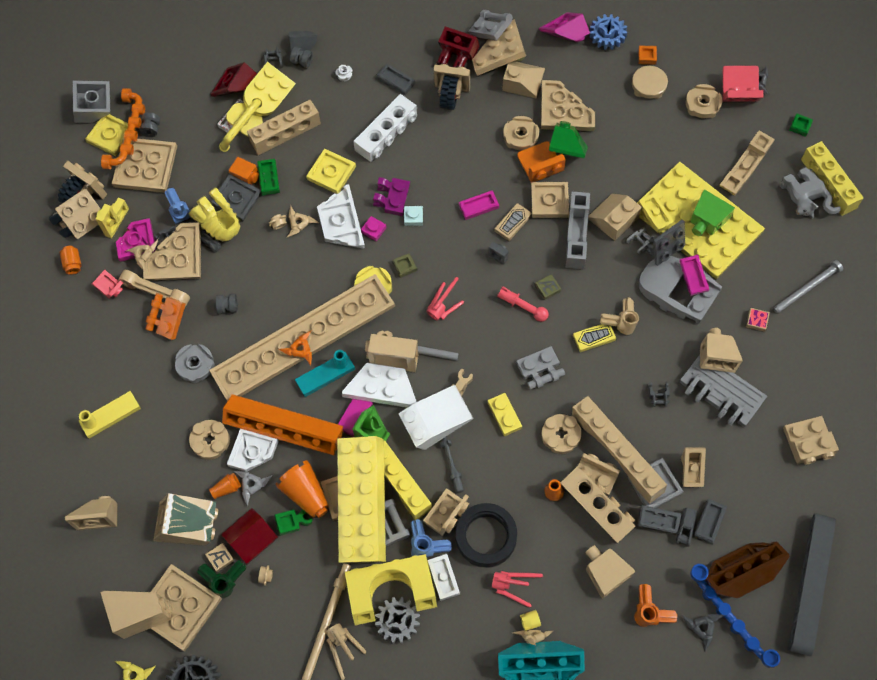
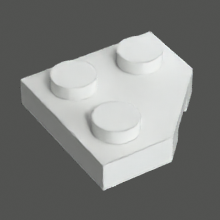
(251, 450)

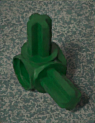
(215, 579)

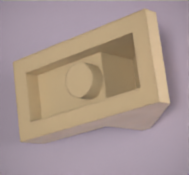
(693, 466)

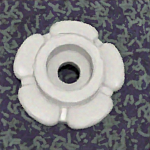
(344, 76)

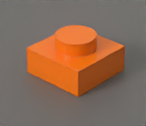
(647, 55)

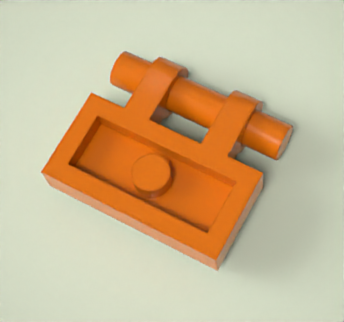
(170, 317)

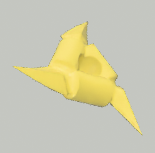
(129, 668)

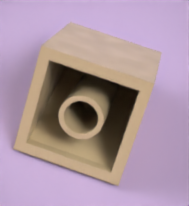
(135, 611)

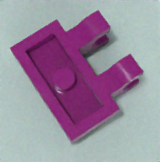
(396, 198)

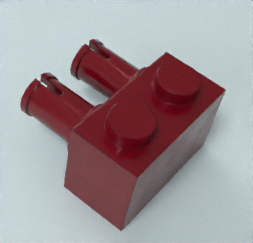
(457, 43)

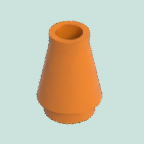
(225, 486)
(554, 494)

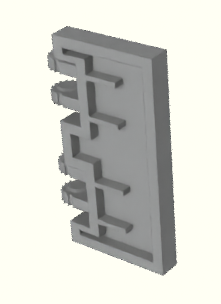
(726, 389)

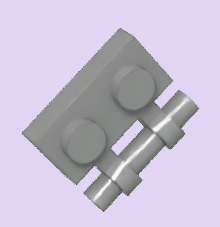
(537, 363)

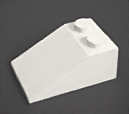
(435, 417)

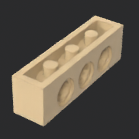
(284, 127)
(616, 531)

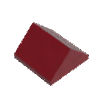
(249, 536)

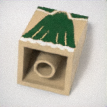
(185, 520)

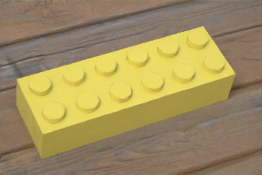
(361, 500)

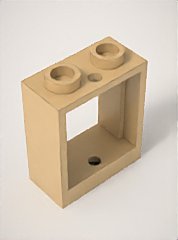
(392, 352)

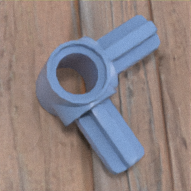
(177, 209)
(420, 539)

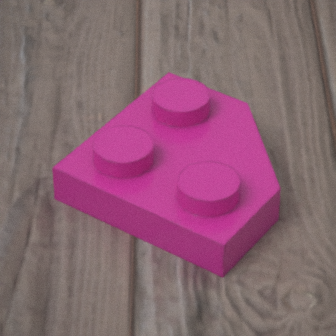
(138, 234)

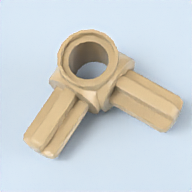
(625, 321)

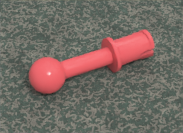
(540, 314)

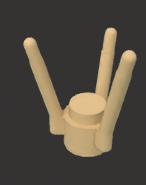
(337, 636)

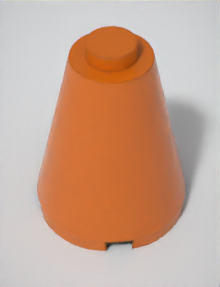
(304, 489)

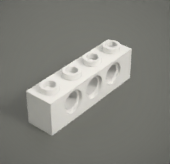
(387, 119)

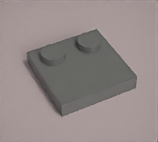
(239, 195)

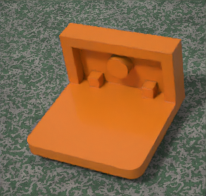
(541, 162)

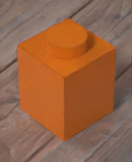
(244, 170)

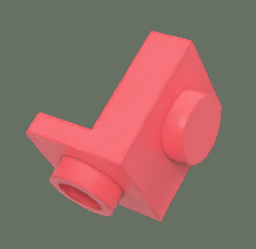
(108, 284)

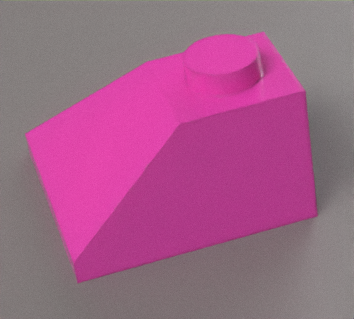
(567, 26)

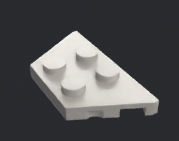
(340, 220)
(381, 385)

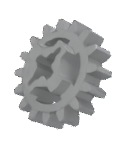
(405, 614)

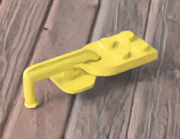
(267, 90)

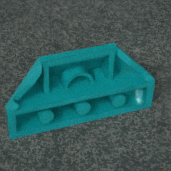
(541, 662)

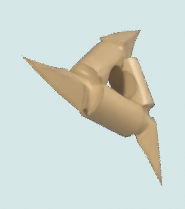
(296, 228)
(137, 250)
(533, 636)

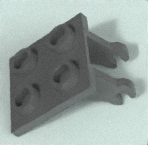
(668, 243)

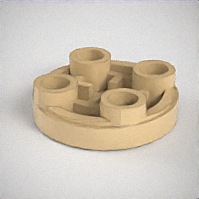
(649, 82)

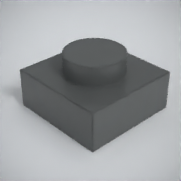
(498, 252)

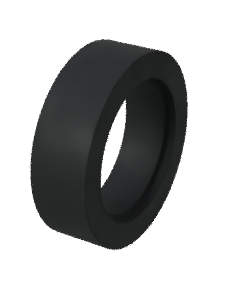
(486, 510)

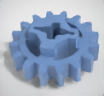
(616, 34)

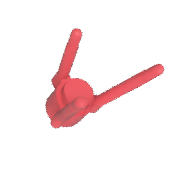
(437, 309)
(503, 580)

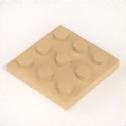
(147, 167)
(190, 605)

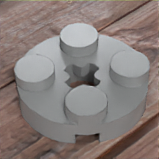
(195, 373)

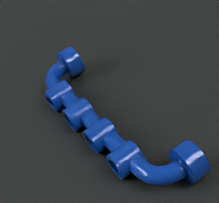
(770, 657)

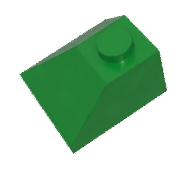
(567, 140)

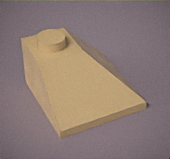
(523, 79)
(94, 514)

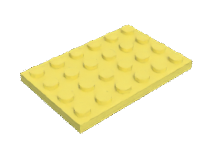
(680, 194)

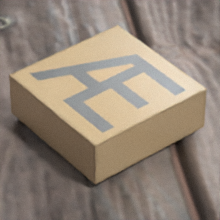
(219, 557)

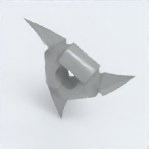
(247, 491)

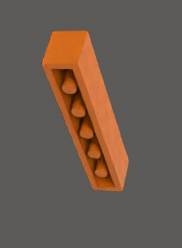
(282, 424)

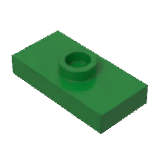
(268, 177)

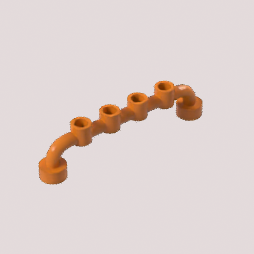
(129, 134)

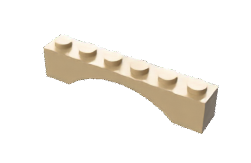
(639, 471)

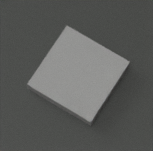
(672, 490)

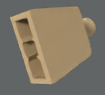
(719, 352)
(607, 570)

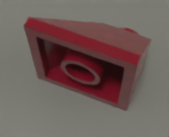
(234, 80)

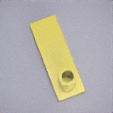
(108, 415)

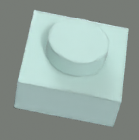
(413, 215)

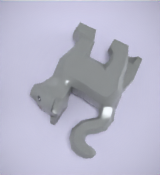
(805, 192)

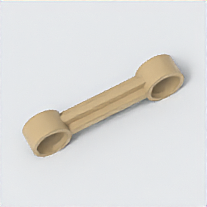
(133, 281)

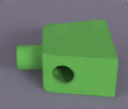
(710, 214)

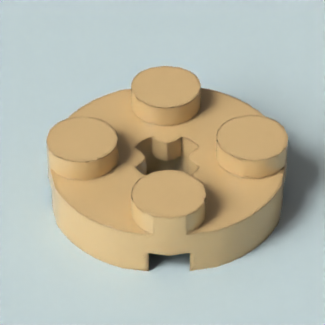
(701, 110)
(523, 142)
(568, 425)
(202, 431)

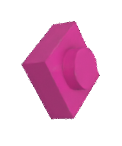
(373, 228)

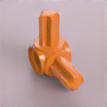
(655, 614)

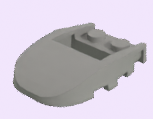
(660, 280)

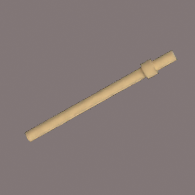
(339, 584)

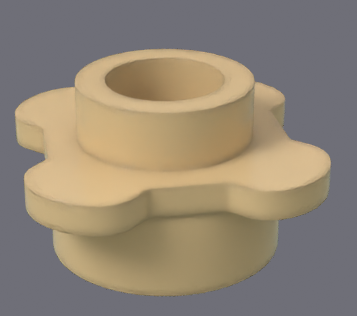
(278, 221)

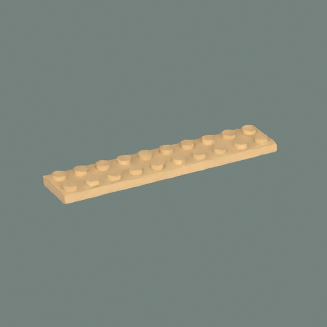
(328, 324)

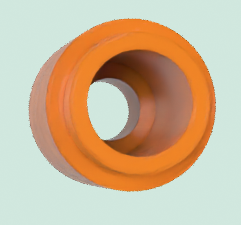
(70, 260)

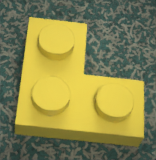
(111, 217)

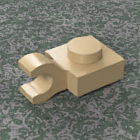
(463, 382)

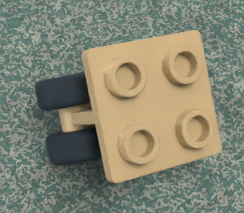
(76, 215)

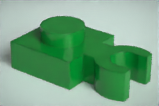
(289, 522)

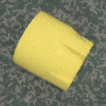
(530, 620)

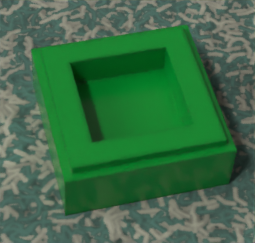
(801, 125)

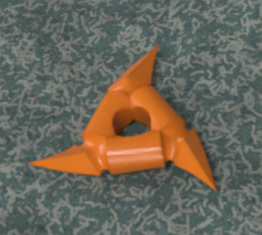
(303, 353)

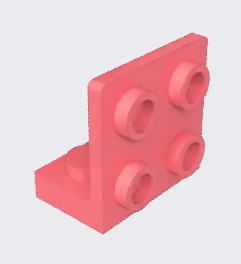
(741, 84)

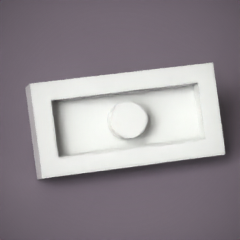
(443, 577)

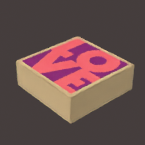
(757, 319)

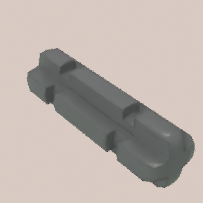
(210, 241)

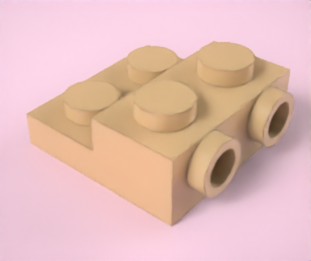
(810, 440)

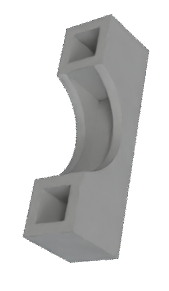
(577, 230)

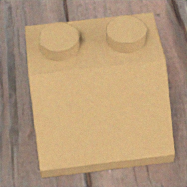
(615, 215)

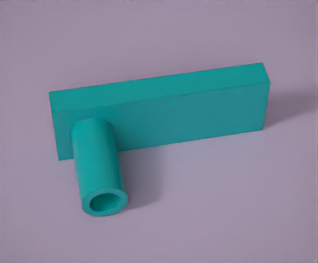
(325, 373)

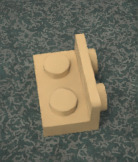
(601, 472)

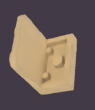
(444, 512)

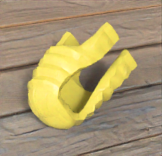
(220, 224)

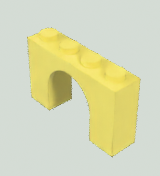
(364, 581)

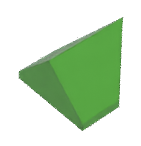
(370, 425)

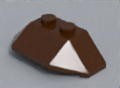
(747, 568)

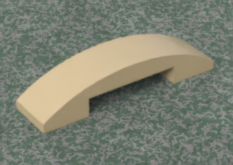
(747, 163)

